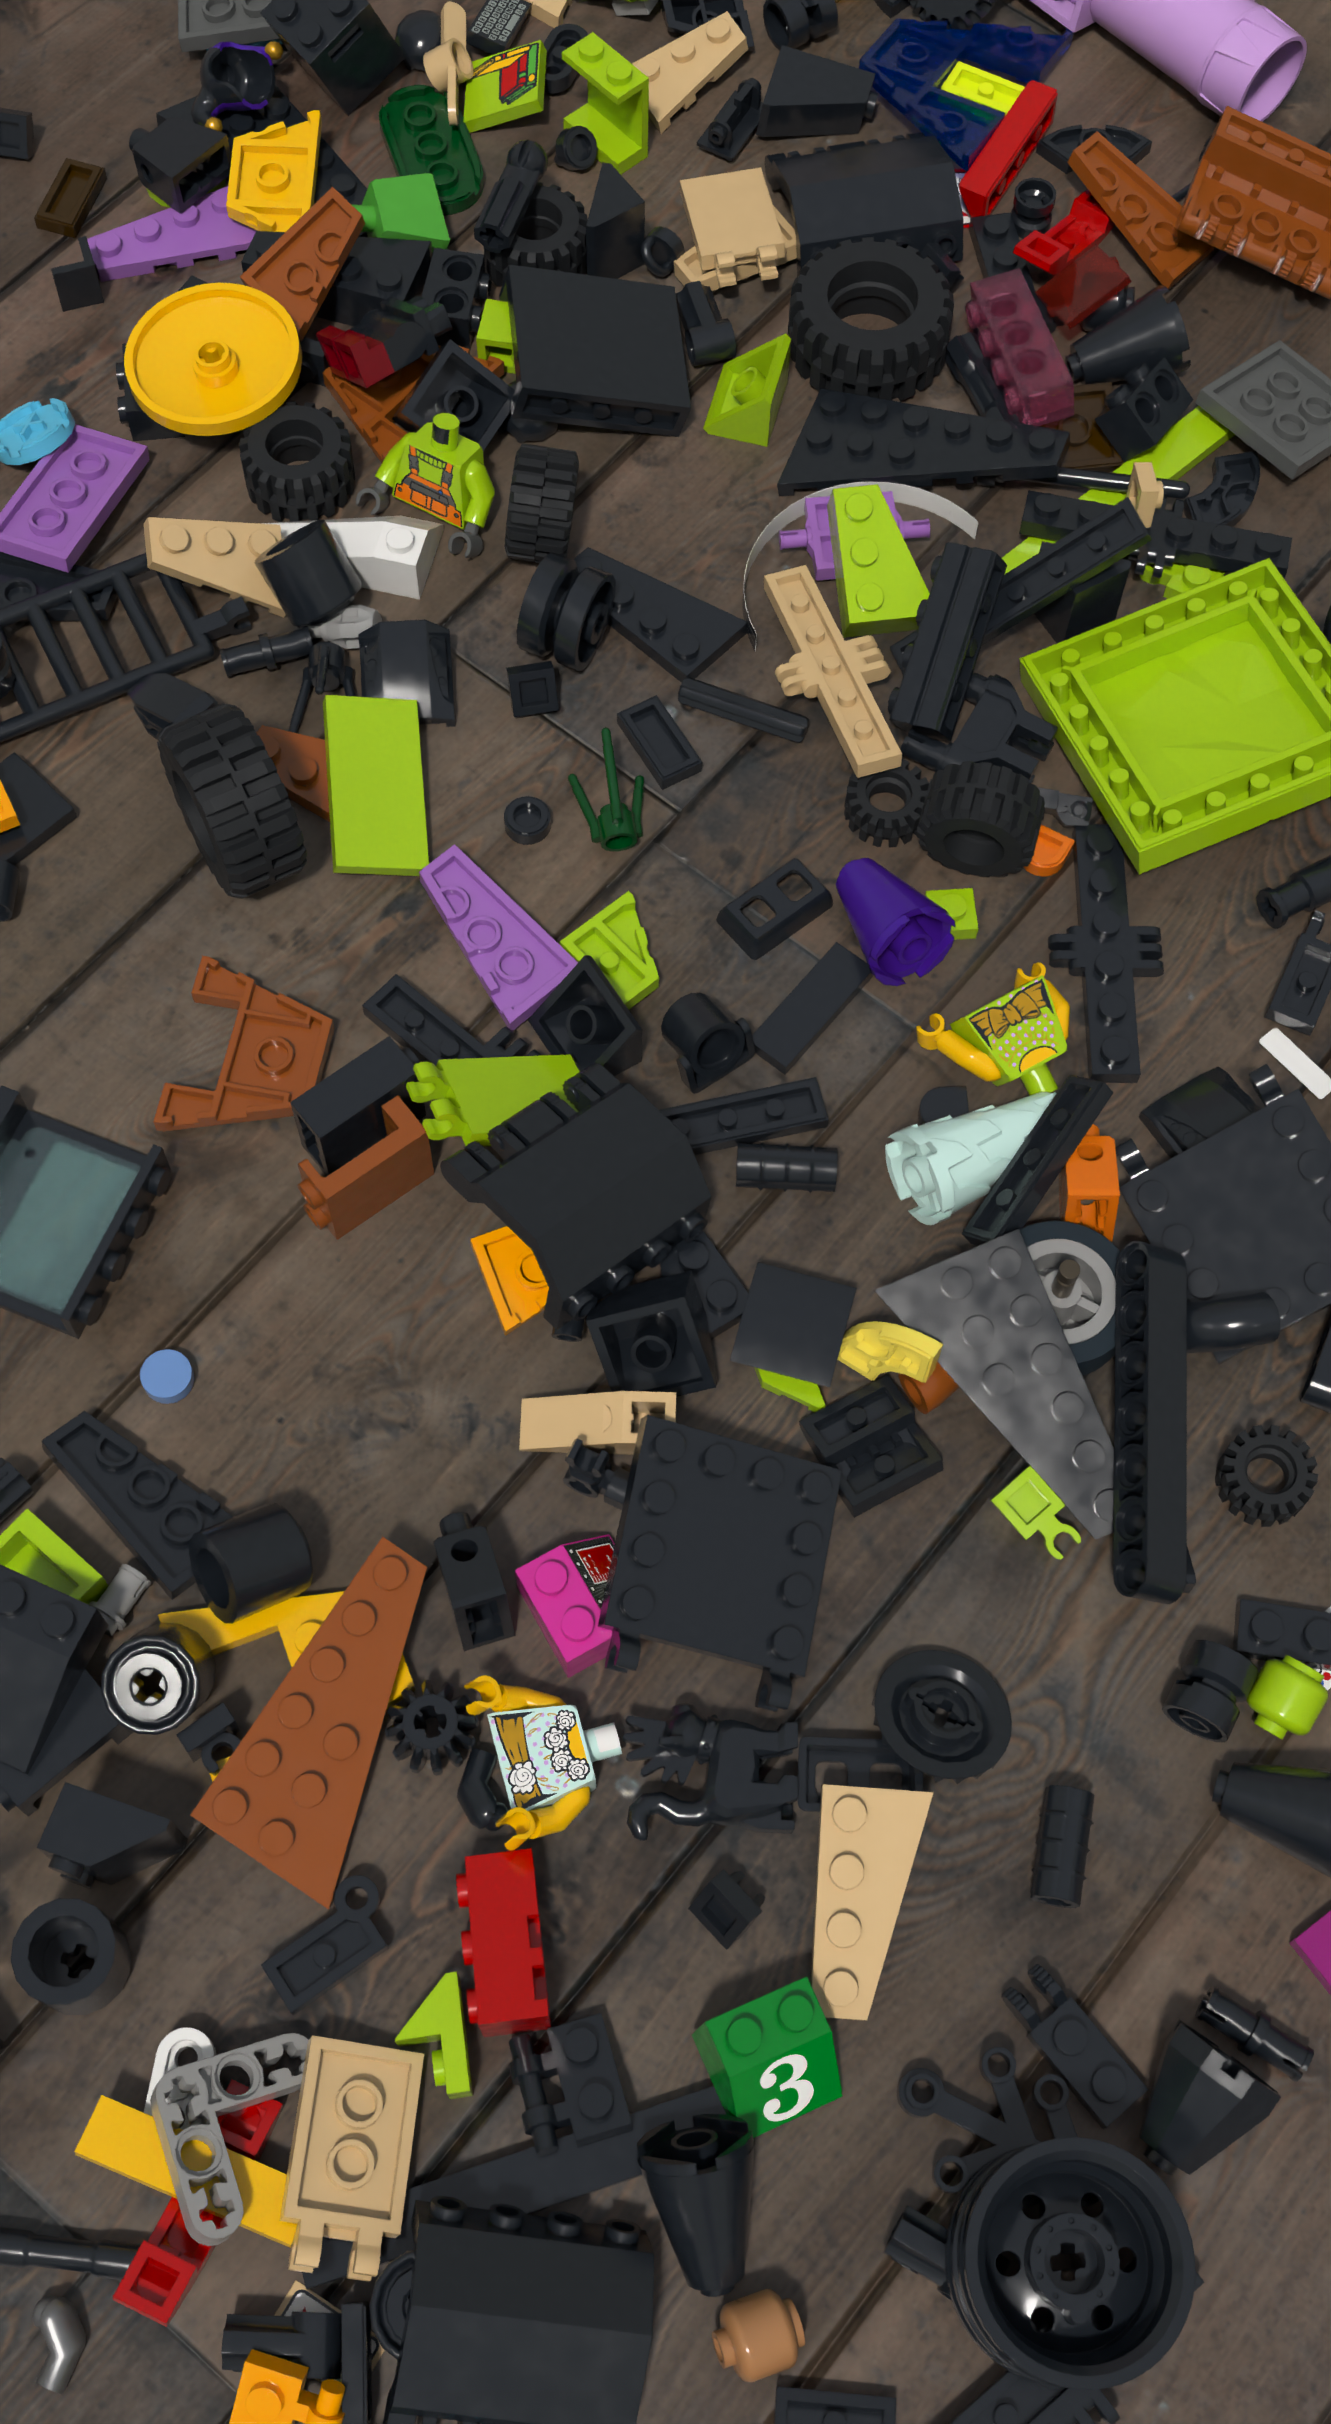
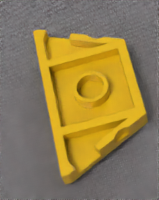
(274, 174)

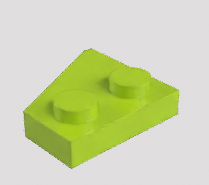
(618, 949)

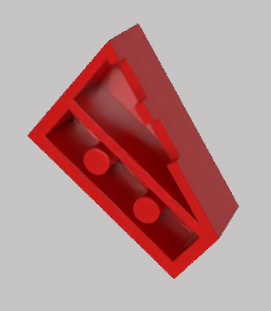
(504, 1943)

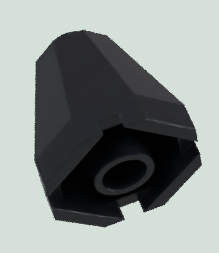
(1200, 2102)

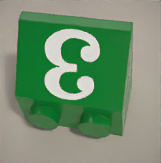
(771, 2057)

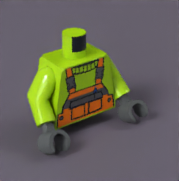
(441, 476)

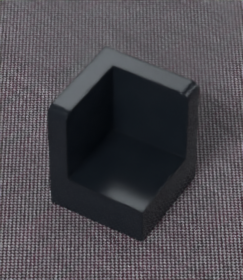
(78, 282)

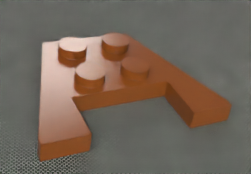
(374, 406)
(270, 1058)

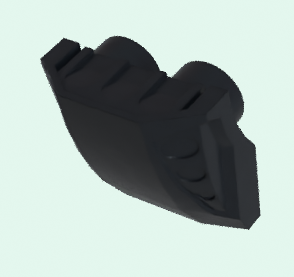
(411, 664)
(1197, 1111)

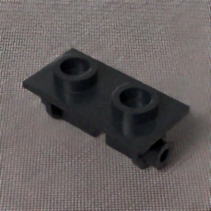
(734, 121)

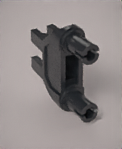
(994, 733)

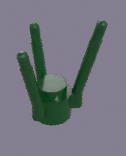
(616, 825)

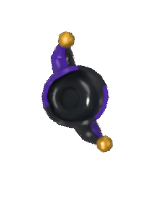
(234, 80)

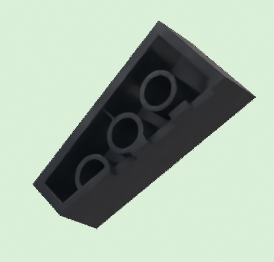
(369, 275)

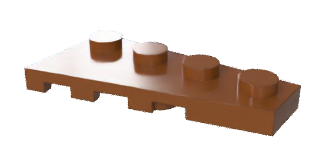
(1138, 209)

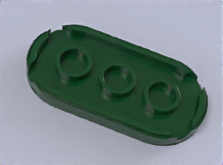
(423, 142)

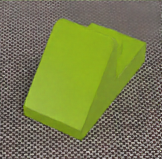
(443, 2020)

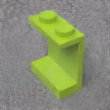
(615, 105)

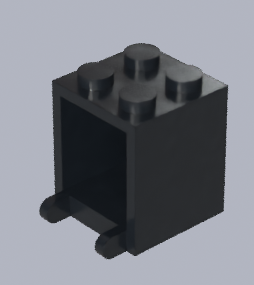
(337, 45)

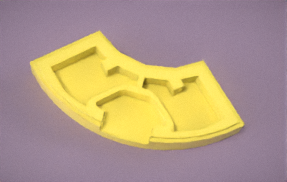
(889, 1347)

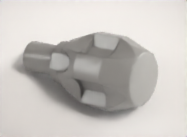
(346, 625)

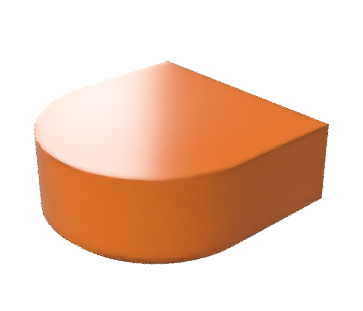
(1050, 852)

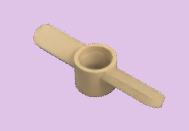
(450, 62)

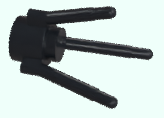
(325, 672)

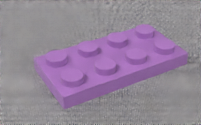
(69, 497)

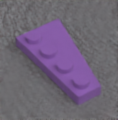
(170, 239)

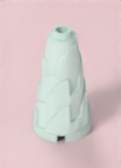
(959, 1157)

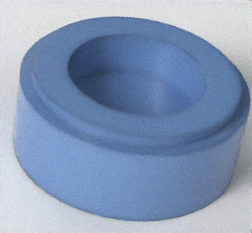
(167, 1376)

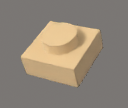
(1145, 491)

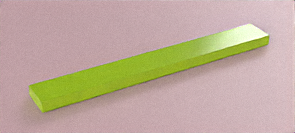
(1172, 457)

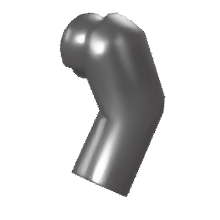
(64, 2338)

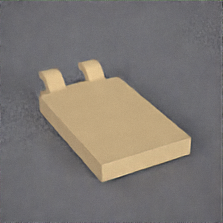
(733, 223)
(350, 2151)

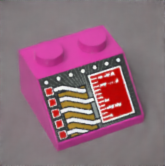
(567, 1597)

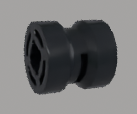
(1035, 211)

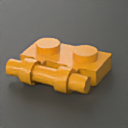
(274, 2394)

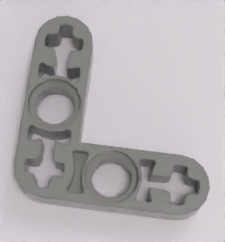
(207, 2104)

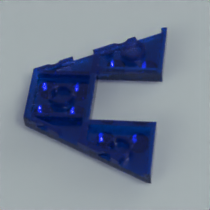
(918, 56)

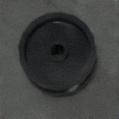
(565, 611)

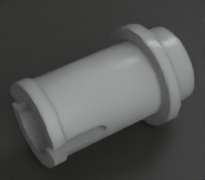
(120, 1597)

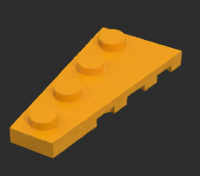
(510, 1277)

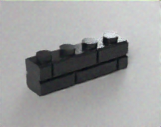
(947, 640)

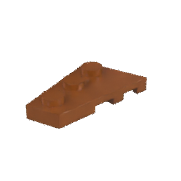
(308, 258)

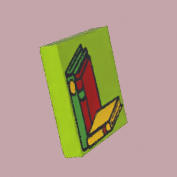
(505, 86)

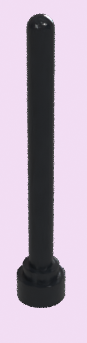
(1096, 480)

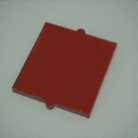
(1083, 286)

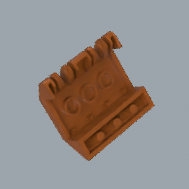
(1264, 201)

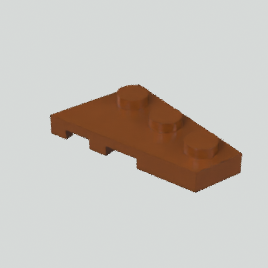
(300, 766)

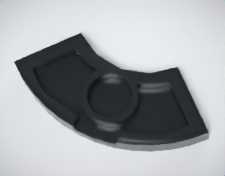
(1060, 144)

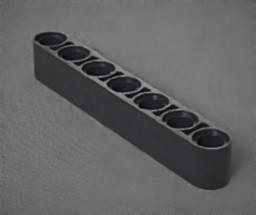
(1150, 1424)

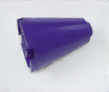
(893, 922)

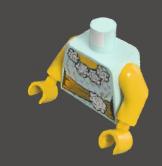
(541, 1756)

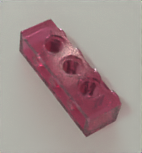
(1020, 349)

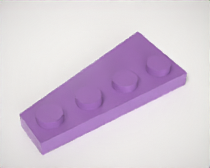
(501, 942)

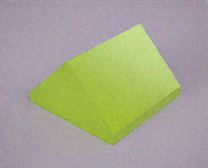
(750, 393)

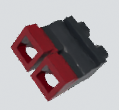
(384, 340)

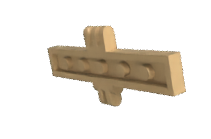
(833, 671)

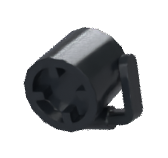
(705, 1040)

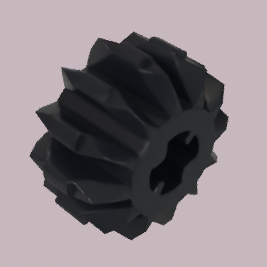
(415, 1740)

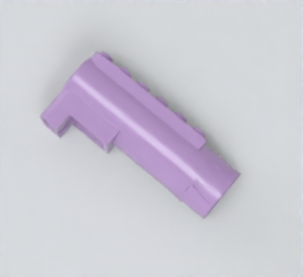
(1213, 48)

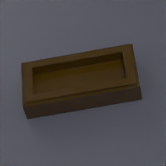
(70, 198)

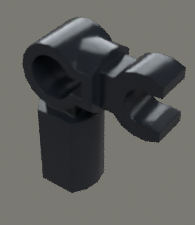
(592, 1474)

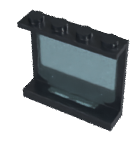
(67, 1214)

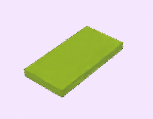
(375, 785)

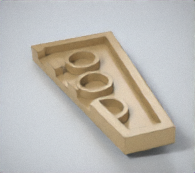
(860, 1882)

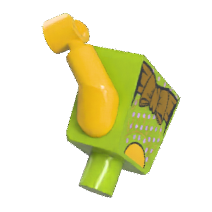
(1008, 1035)

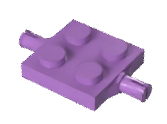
(817, 533)

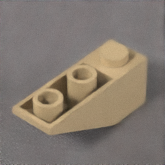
(599, 1419)

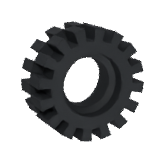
(884, 824)
(1282, 1451)

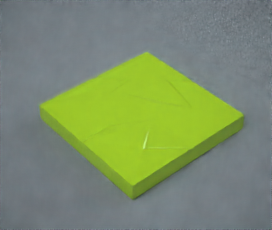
(1194, 713)

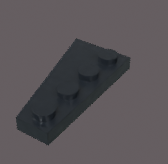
(664, 621)

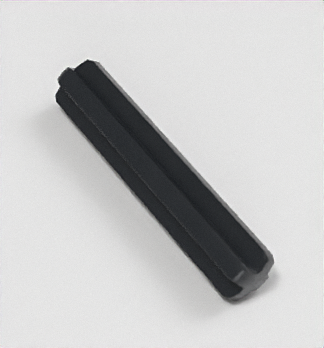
(743, 709)

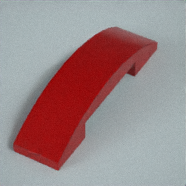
(1069, 238)
(171, 2258)

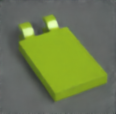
(484, 1092)

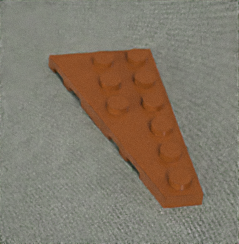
(306, 1758)

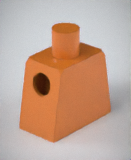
(1091, 1175)

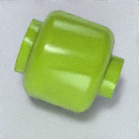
(1287, 1697)

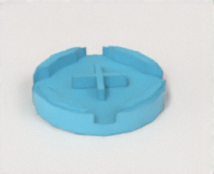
(34, 431)

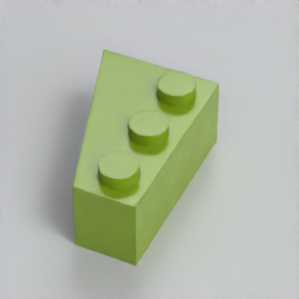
(872, 564)

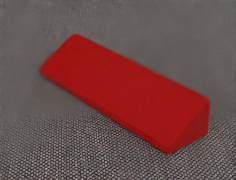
(1008, 149)

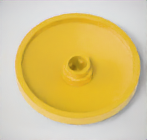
(213, 359)

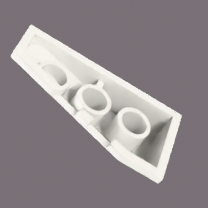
(385, 551)

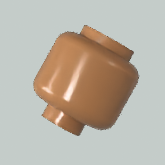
(758, 2335)

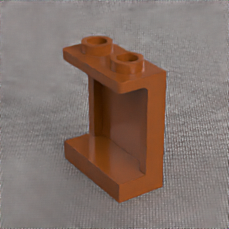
(371, 1178)

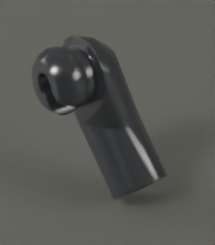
(476, 1796)

